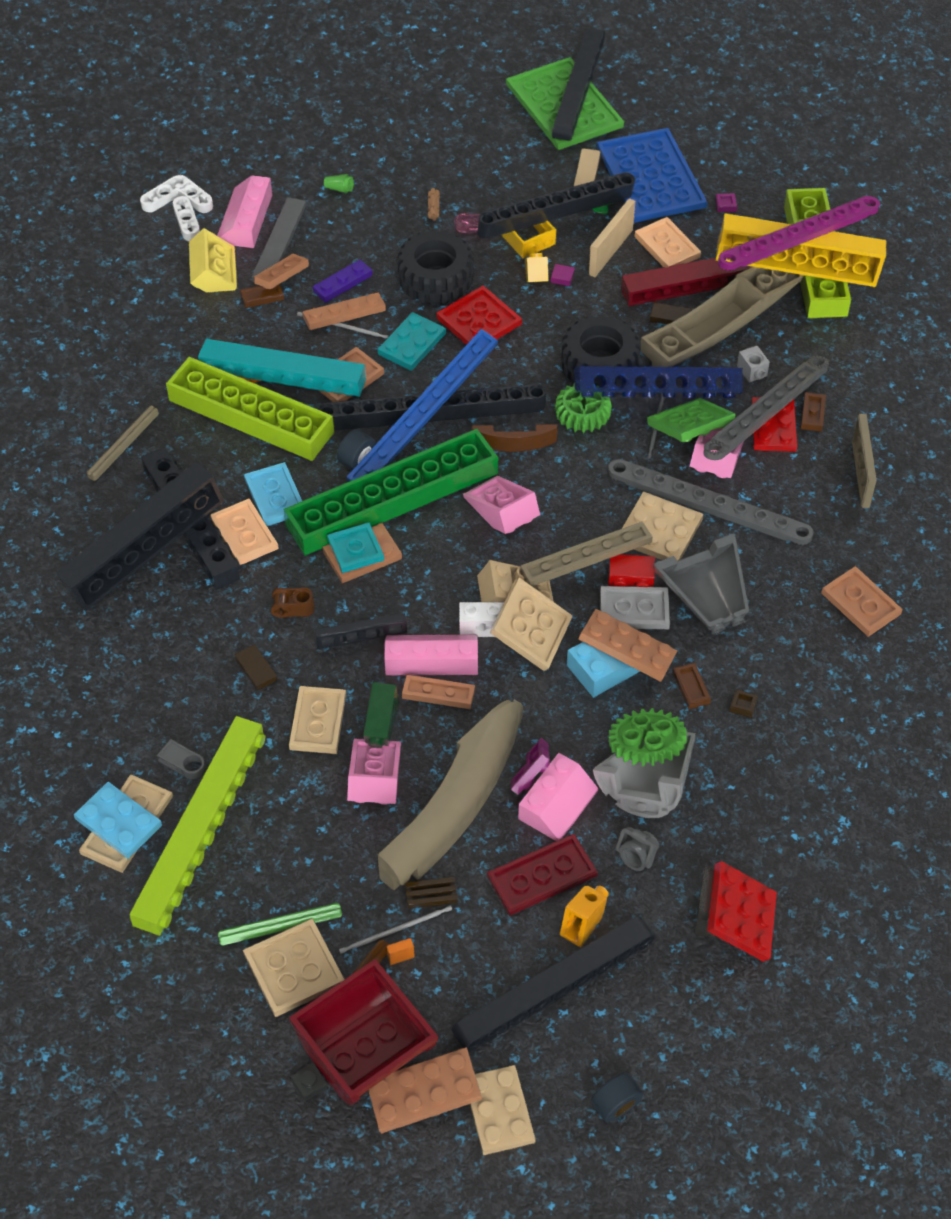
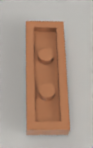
(281, 271)
(438, 691)

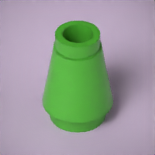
(341, 183)

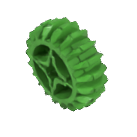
(571, 412)

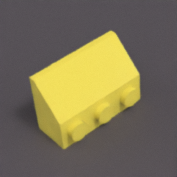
(212, 263)

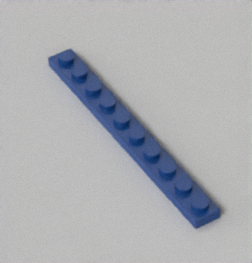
(426, 405)

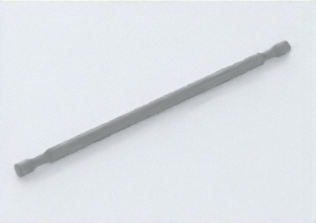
(355, 328)
(395, 929)

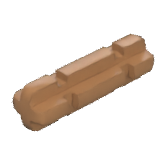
(433, 204)

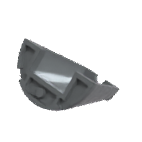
(709, 584)

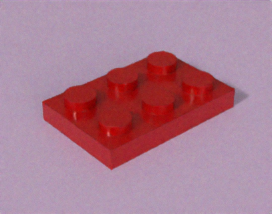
(777, 432)

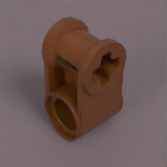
(294, 602)

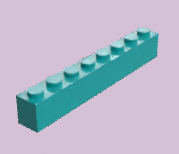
(285, 367)

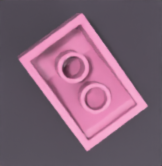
(721, 468)
(503, 504)
(374, 773)

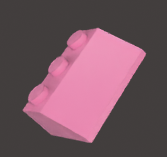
(557, 798)

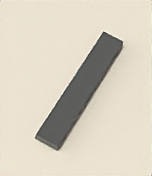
(281, 234)

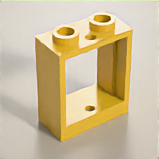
(533, 245)

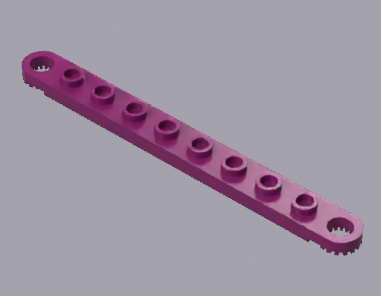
(798, 233)

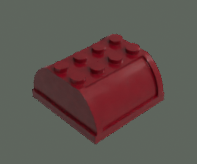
(362, 1031)

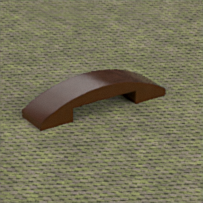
(519, 440)

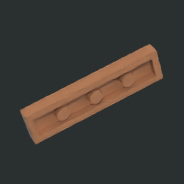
(344, 311)

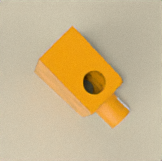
(590, 907)

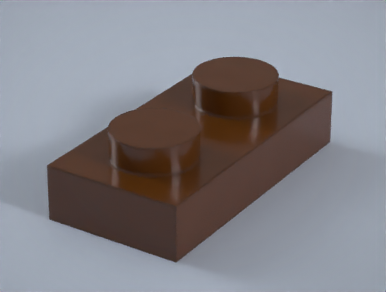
(813, 412)

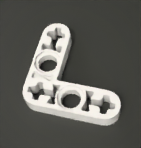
(176, 186)

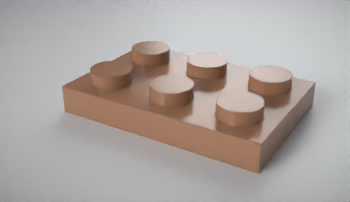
(372, 368)
(389, 549)
(861, 601)

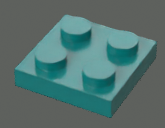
(355, 547)

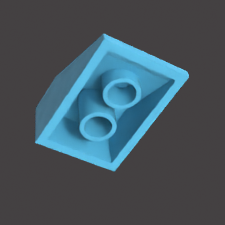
(597, 669)

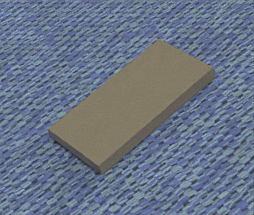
(864, 461)

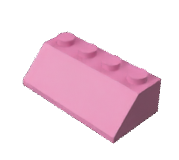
(246, 212)
(431, 655)

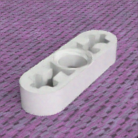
(187, 212)

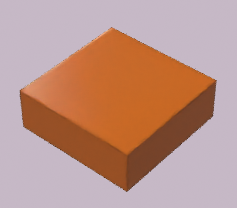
(400, 951)

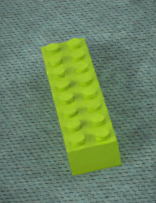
(820, 295)
(250, 408)

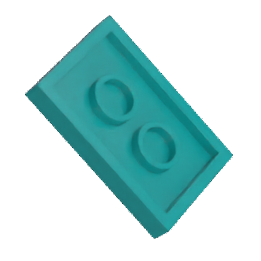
(411, 341)

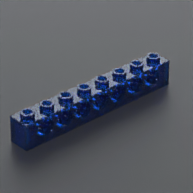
(731, 378)

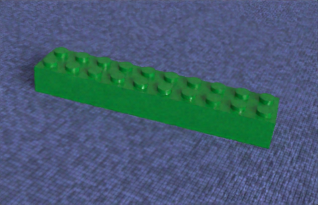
(392, 490)

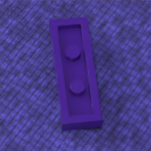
(342, 281)

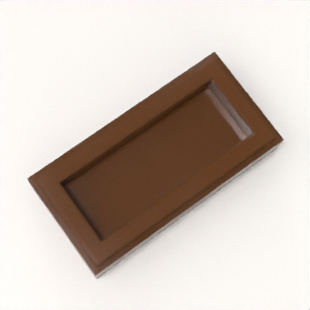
(259, 295)
(691, 685)

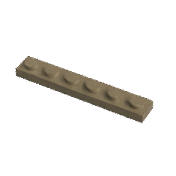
(586, 554)

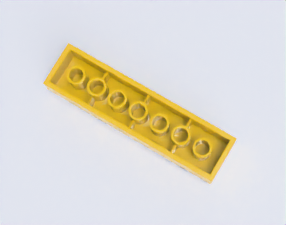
(828, 257)

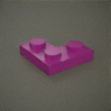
(536, 761)

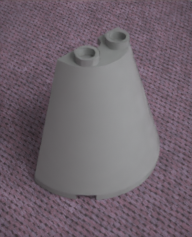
(647, 789)

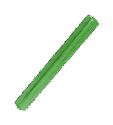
(278, 924)

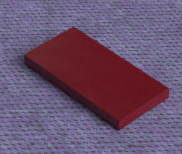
(541, 874)

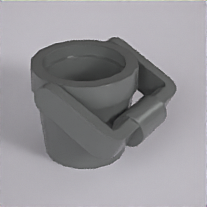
(638, 851)

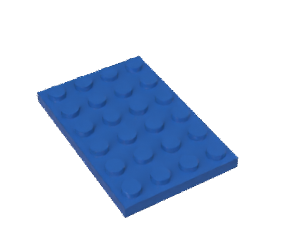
(660, 172)

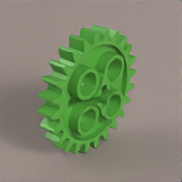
(647, 737)

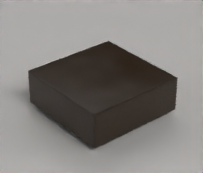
(743, 703)

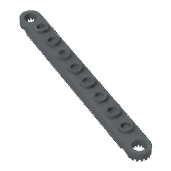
(765, 408)
(710, 502)

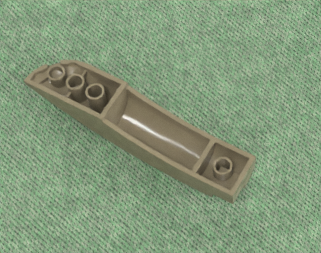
(718, 317)
(458, 800)

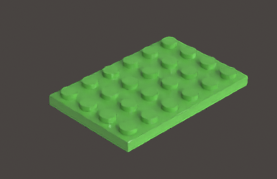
(542, 93)

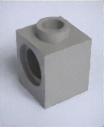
(754, 363)

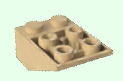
(497, 579)

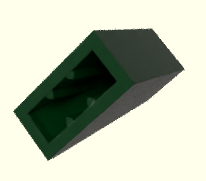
(381, 714)

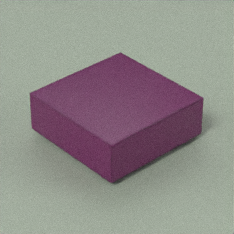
(726, 202)
(562, 275)

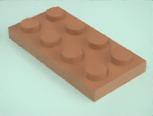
(628, 645)
(425, 1090)

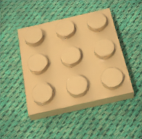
(668, 523)
(531, 624)
(293, 967)

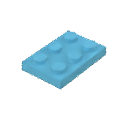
(272, 492)
(118, 820)

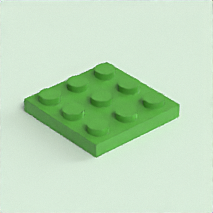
(691, 419)

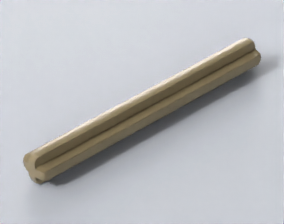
(122, 443)

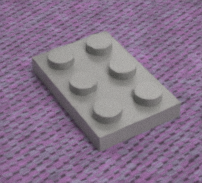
(637, 606)

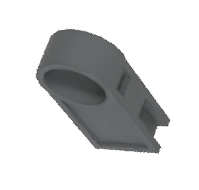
(177, 757)

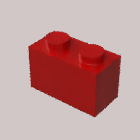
(631, 571)

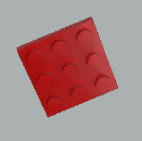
(477, 312)
(742, 911)

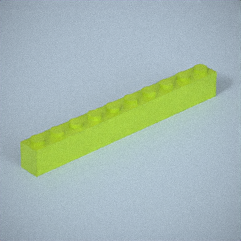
(197, 827)

